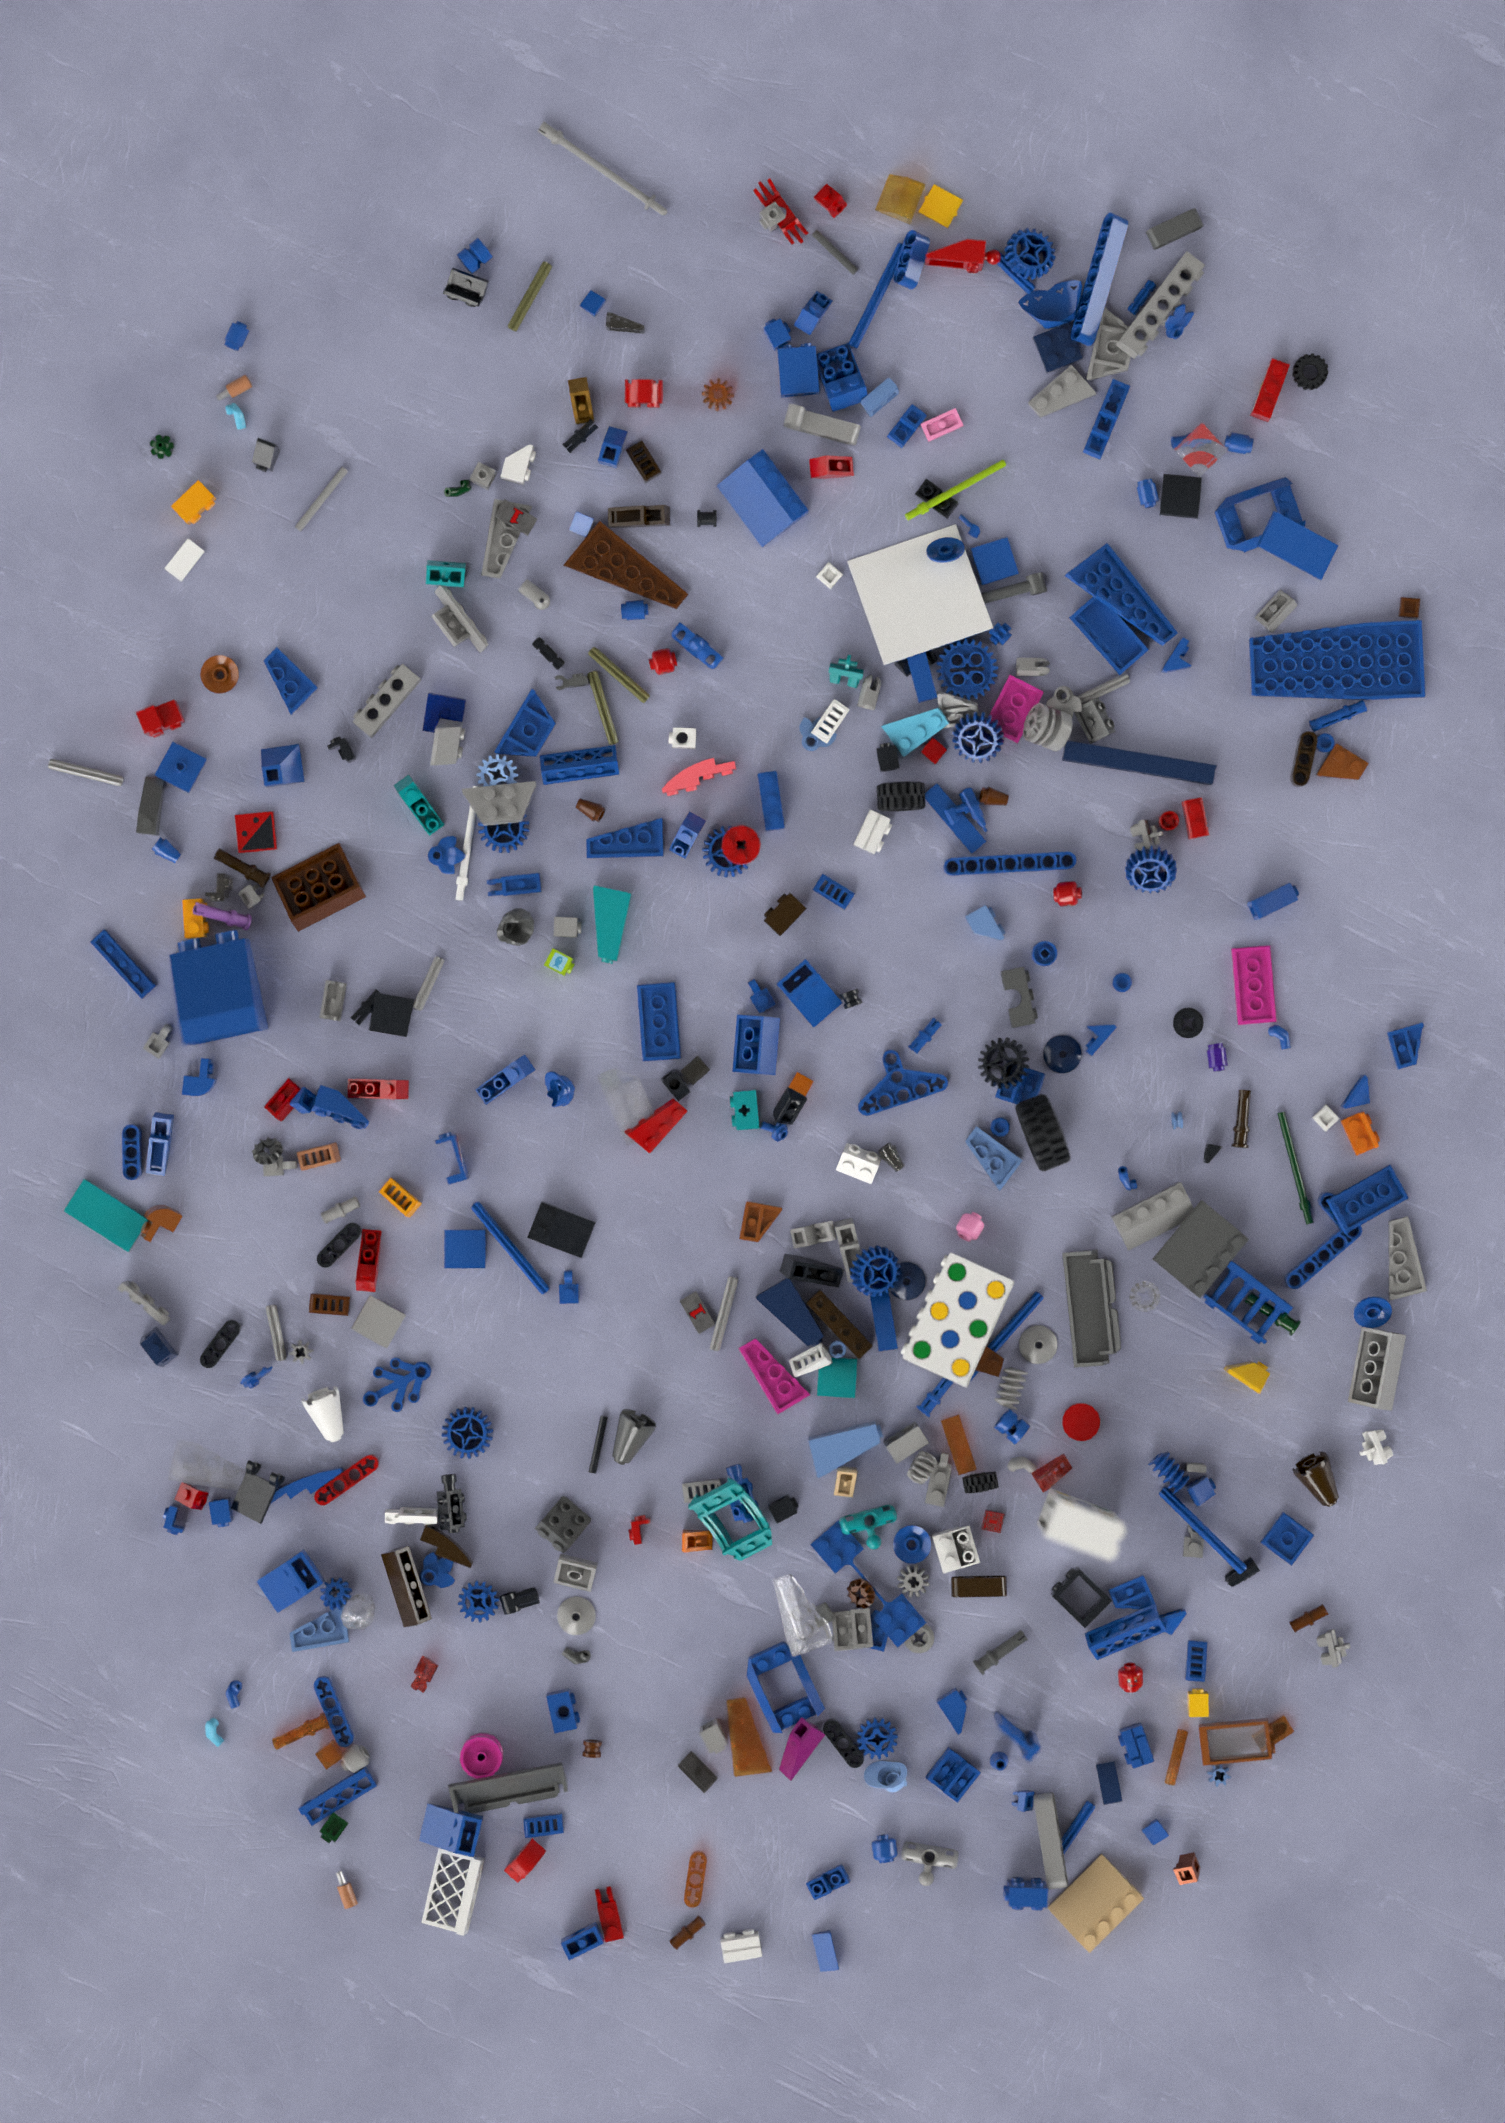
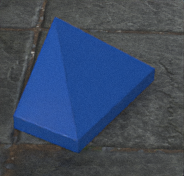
(1358, 1095)
(1172, 1620)

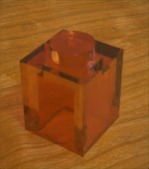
(329, 1754)

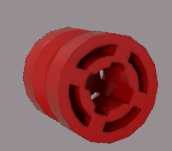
(1168, 821)

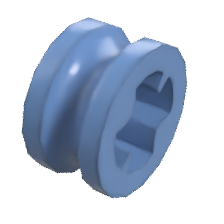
(1177, 1120)
(836, 1343)

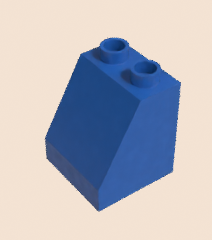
(217, 989)

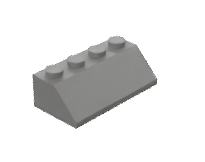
(1153, 1215)
(1376, 1368)

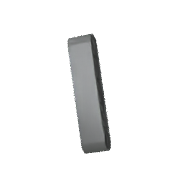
(1050, 1840)

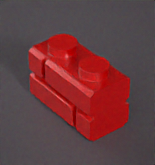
(1195, 818)

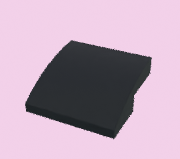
(1180, 496)

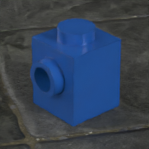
(777, 333)

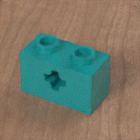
(445, 573)
(749, 1099)

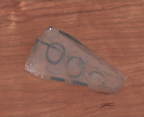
(801, 1622)

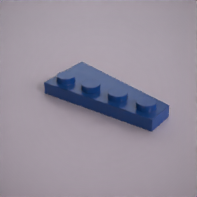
(633, 841)

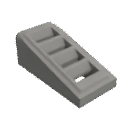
(716, 1482)

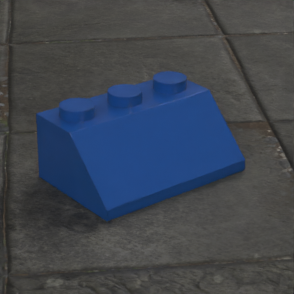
(756, 1044)

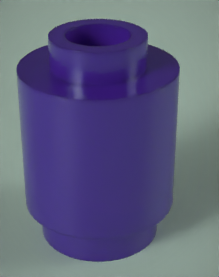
(1217, 1057)

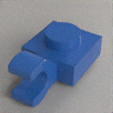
(761, 999)
(568, 1292)

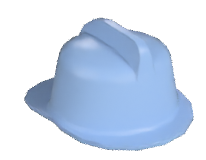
(886, 1775)

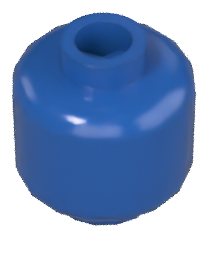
(884, 1849)

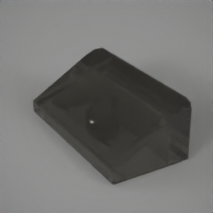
(697, 1771)

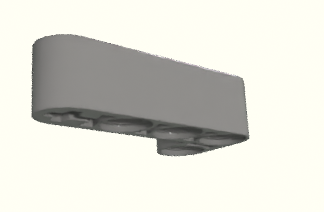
(821, 425)

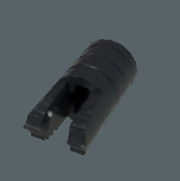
(1234, 1578)

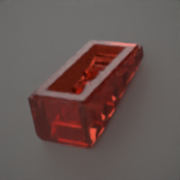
(1041, 1475)

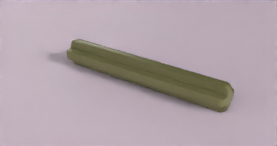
(529, 296)
(618, 674)
(603, 708)

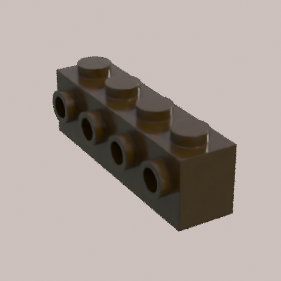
(406, 1586)

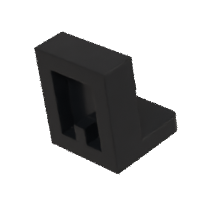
(345, 751)

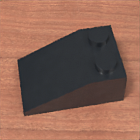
(561, 1229)

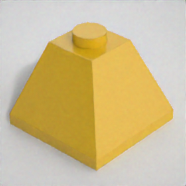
(1250, 1374)

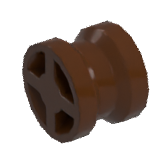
(592, 1748)

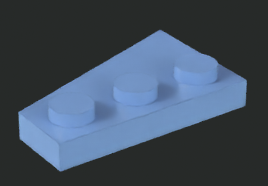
(993, 1157)

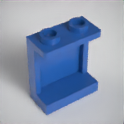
(798, 370)

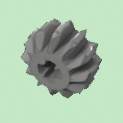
(921, 1467)
(907, 1584)

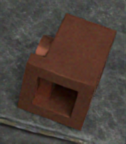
(1187, 1869)

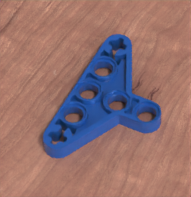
(909, 1081)

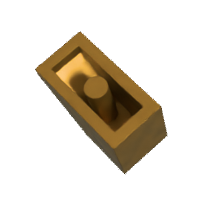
(580, 400)

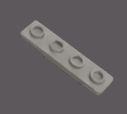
(455, 622)

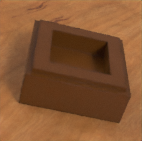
(1409, 607)

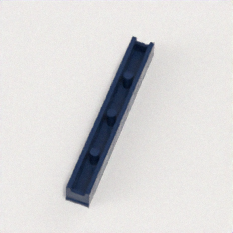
(1139, 762)

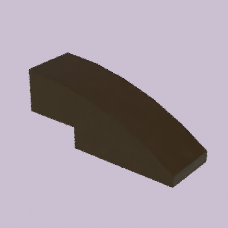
(639, 516)
(445, 1546)

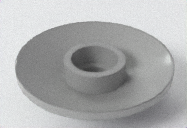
(1029, 1339)
(583, 1608)

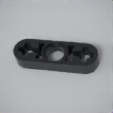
(345, 1231)
(216, 1358)
(855, 1751)

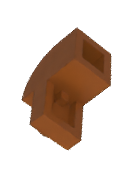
(160, 1216)

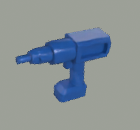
(970, 804)

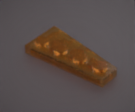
(745, 1742)

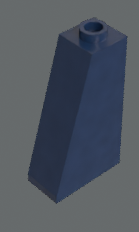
(791, 1310)

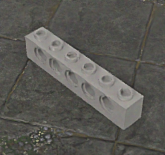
(1129, 342)

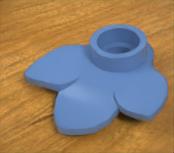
(806, 728)

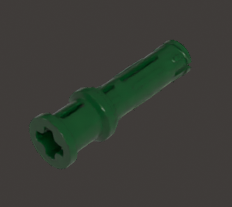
(1283, 1320)

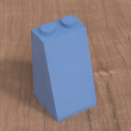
(842, 1445)

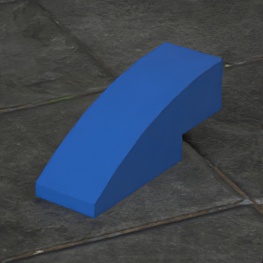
(159, 1143)
(883, 1322)

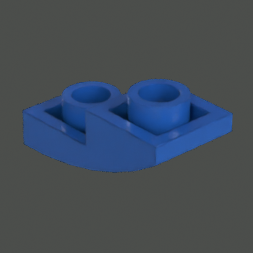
(828, 1881)

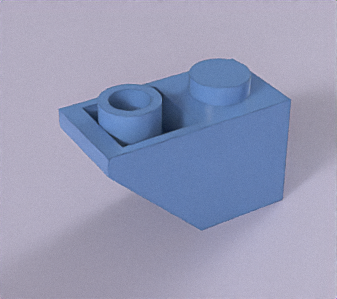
(983, 924)

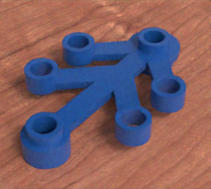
(400, 1382)

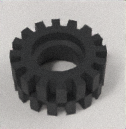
(1310, 360)
(980, 1482)

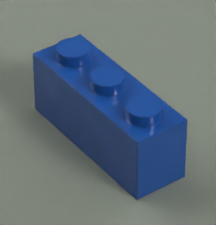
(771, 801)

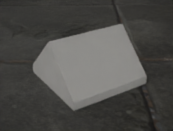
(575, 1572)

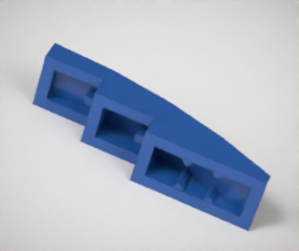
(1106, 419)
(311, 1482)

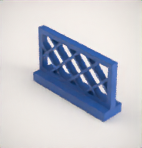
(1027, 1743)

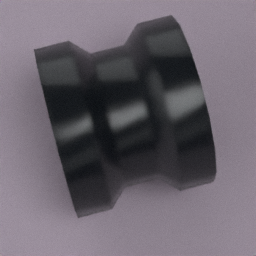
(851, 998)

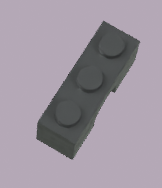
(1017, 980)

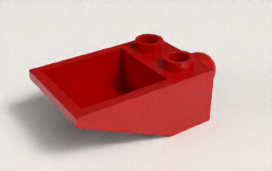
(965, 254)

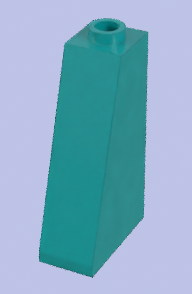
(610, 919)

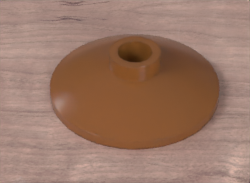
(219, 664)

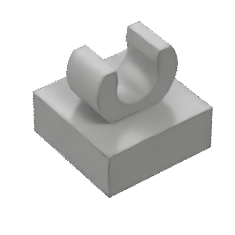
(249, 896)

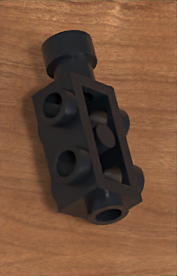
(450, 1505)

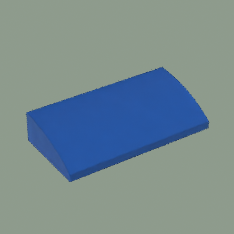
(1109, 634)

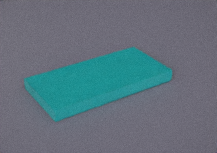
(106, 1215)

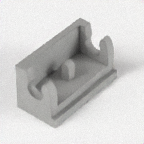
(333, 1000)
(906, 1442)

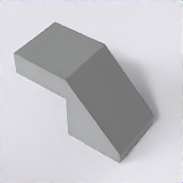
(813, 1234)

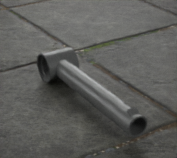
(1035, 585)

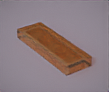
(958, 1444)

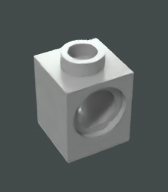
(483, 476)
(566, 927)

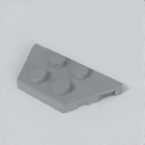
(1106, 356)
(500, 802)

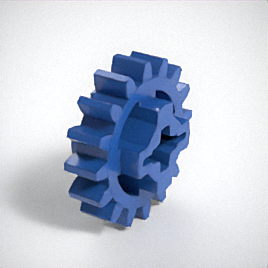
(485, 1607)
(886, 1737)

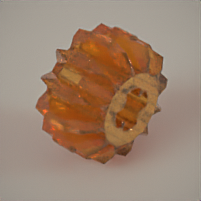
(709, 394)

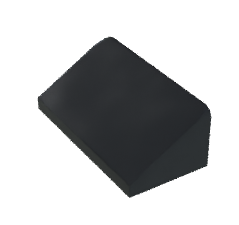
(789, 1106)

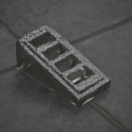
(621, 324)

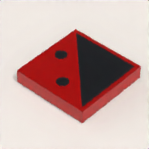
(255, 832)

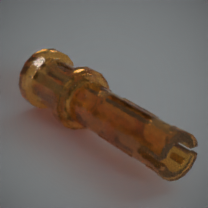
(309, 1728)

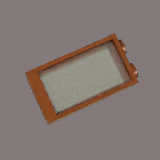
(1236, 1741)

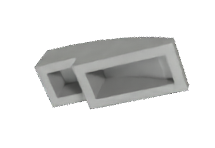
(848, 1243)

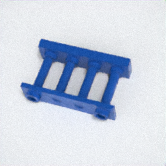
(1249, 1284)

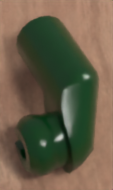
(458, 491)

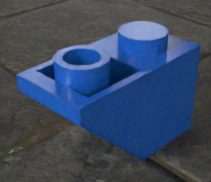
(813, 312)
(612, 447)
(687, 835)

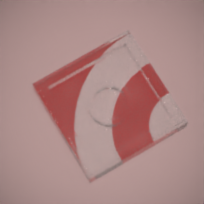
(1200, 450)

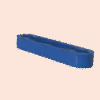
(331, 1712)

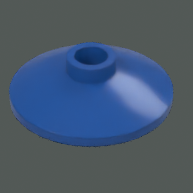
(945, 549)
(1372, 1312)
(912, 1554)

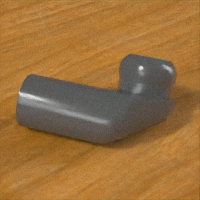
(576, 1657)

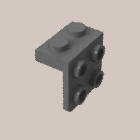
(563, 1524)

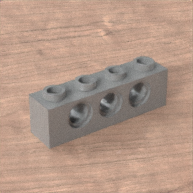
(372, 726)

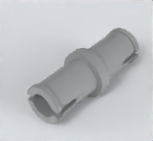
(340, 1210)

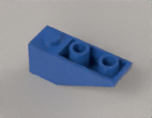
(505, 1079)
(334, 1105)

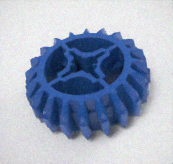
(1027, 240)
(985, 738)
(516, 838)
(711, 855)
(1152, 875)
(864, 1281)
(458, 1430)

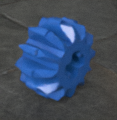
(329, 1592)

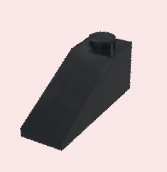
(811, 1271)

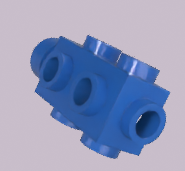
(738, 1509)

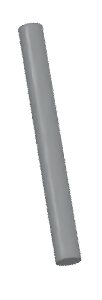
(321, 498)

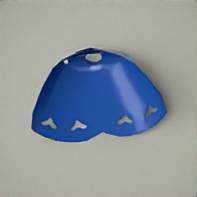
(1053, 307)

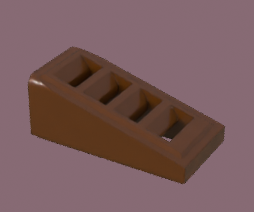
(312, 1305)

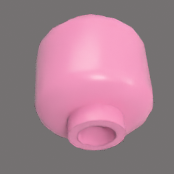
(970, 1226)

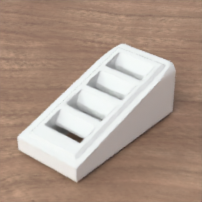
(838, 707)
(813, 1365)

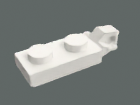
(412, 1515)

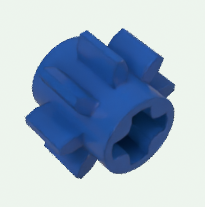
(1000, 633)

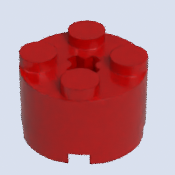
(643, 392)
(741, 834)

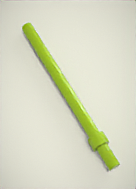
(924, 507)

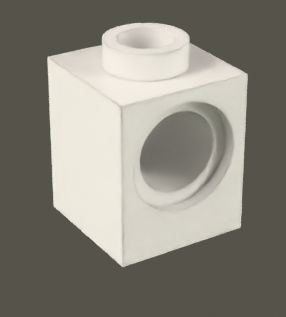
(689, 744)

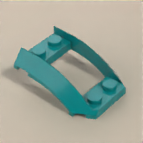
(721, 1497)

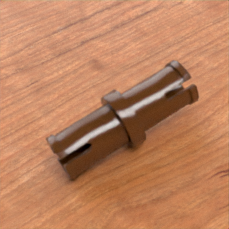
(1308, 1618)
(687, 1932)

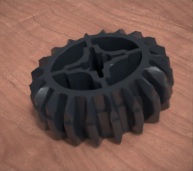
(987, 1065)

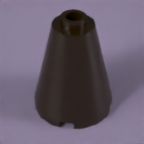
(1318, 1478)

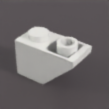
(517, 465)

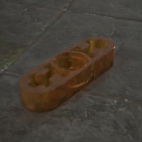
(698, 1894)

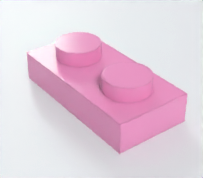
(942, 425)

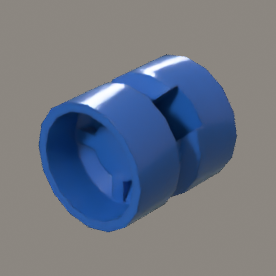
(474, 256)
(1044, 953)
(1005, 1423)

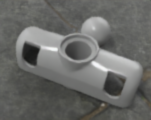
(941, 1859)

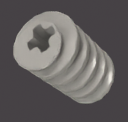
(1010, 1387)

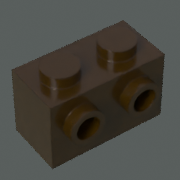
(784, 914)

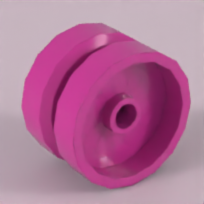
(481, 1744)

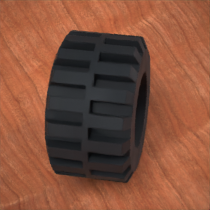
(901, 796)

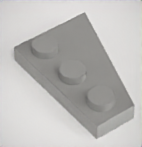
(1061, 392)

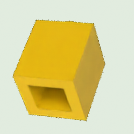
(1198, 1703)

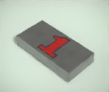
(516, 517)
(697, 1312)

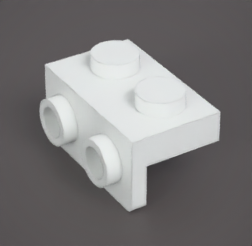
(859, 1163)

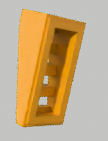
(415, 1202)

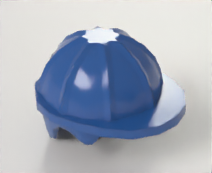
(559, 1089)

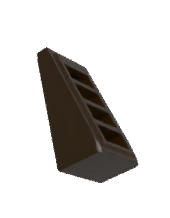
(651, 475)

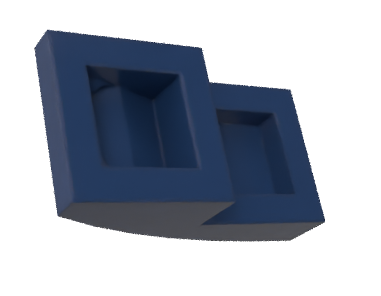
(1109, 1783)

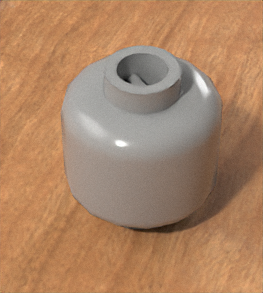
(355, 1758)

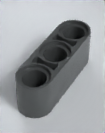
(1174, 229)

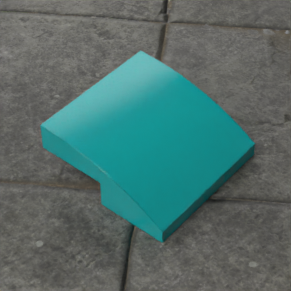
(838, 1378)

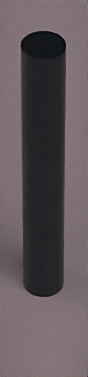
(598, 1444)

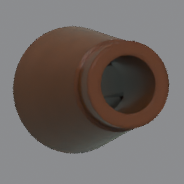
(991, 796)
(590, 809)

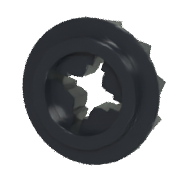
(1197, 1022)

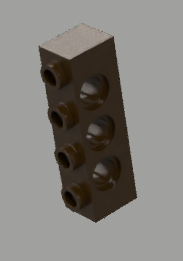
(839, 1324)

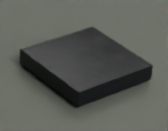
(391, 1014)

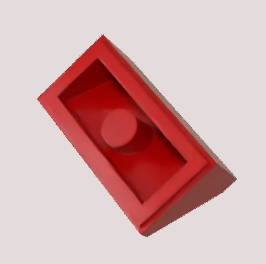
(279, 1103)

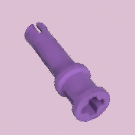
(229, 917)

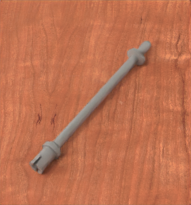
(557, 138)

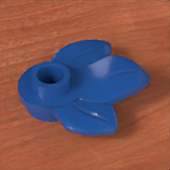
(1176, 322)
(448, 855)
(252, 1379)
(439, 1570)

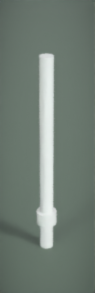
(462, 880)

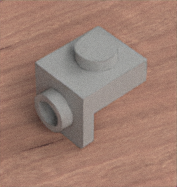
(771, 216)

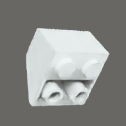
(955, 1548)

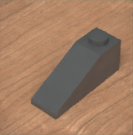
(150, 807)

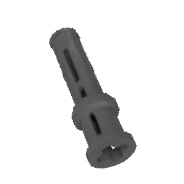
(991, 1657)

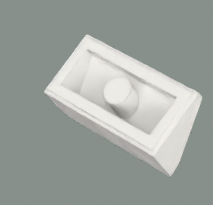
(184, 560)

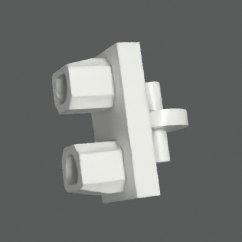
(1373, 1447)

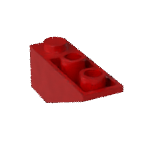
(378, 1089)
(368, 1260)

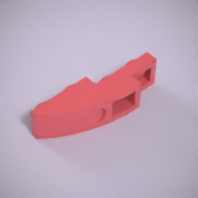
(689, 777)

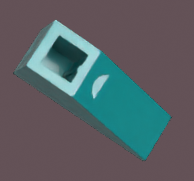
(418, 805)

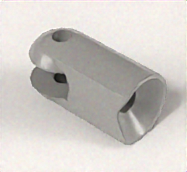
(534, 594)
(1029, 666)
(868, 695)

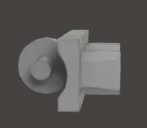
(1142, 828)
(1335, 1648)

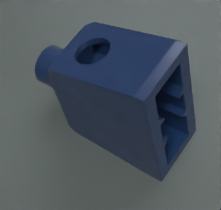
(158, 1348)

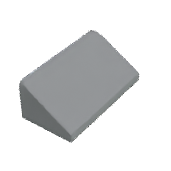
(1276, 611)

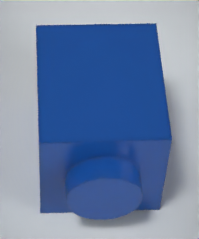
(221, 1512)

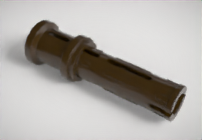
(250, 871)
(1241, 1129)

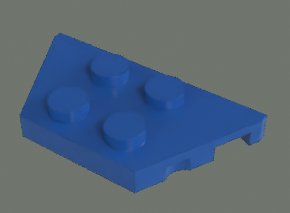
(528, 729)

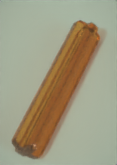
(1176, 1757)

